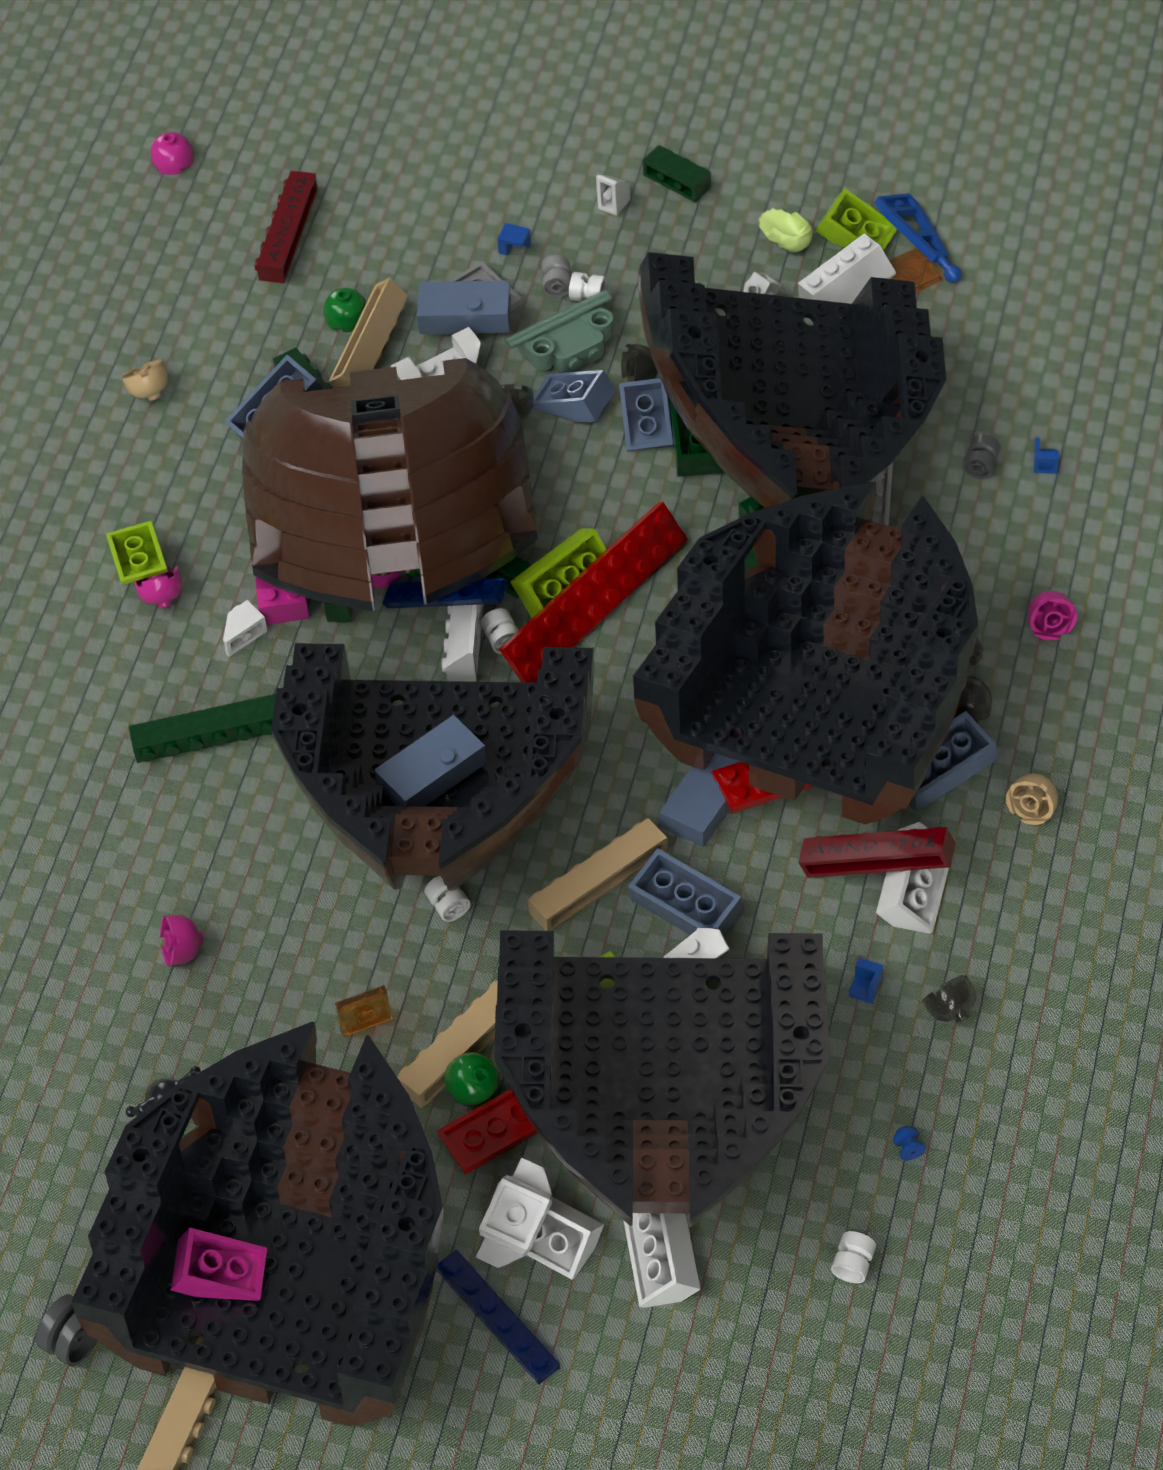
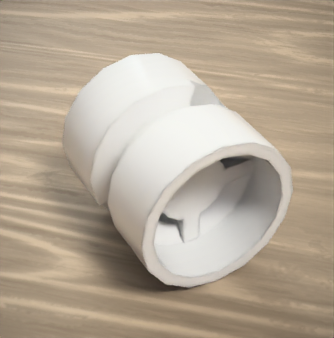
(583, 287)
(498, 627)
(448, 904)
(853, 1257)

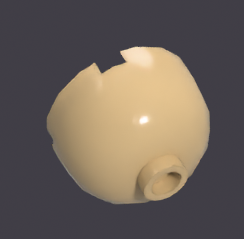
(146, 380)
(1032, 798)

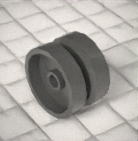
(63, 1335)

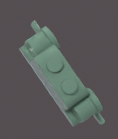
(568, 337)

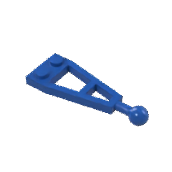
(900, 205)

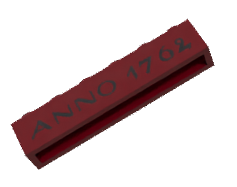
(286, 227)
(877, 852)

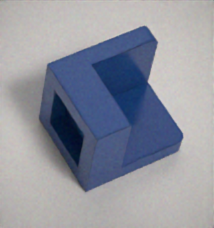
(513, 235)
(1045, 459)
(867, 980)

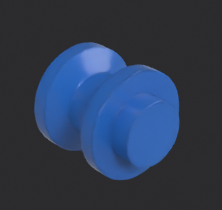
(906, 1137)

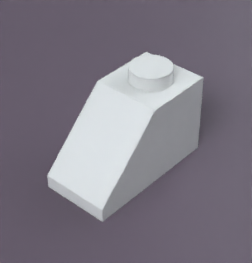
(612, 194)
(242, 627)

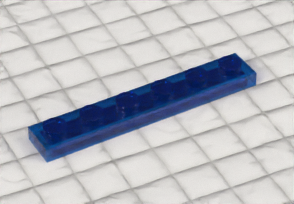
(478, 593)
(498, 1317)

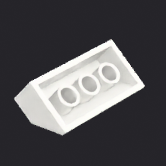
(847, 272)
(463, 642)
(912, 896)
(565, 1239)
(661, 1258)

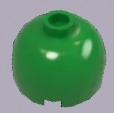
(343, 309)
(471, 1078)

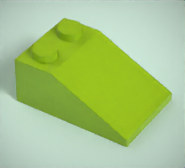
(851, 218)
(136, 552)

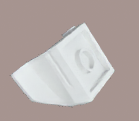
(464, 346)
(701, 944)
(515, 1215)

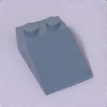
(574, 395)
(645, 414)

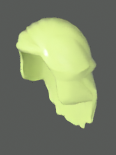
(787, 230)

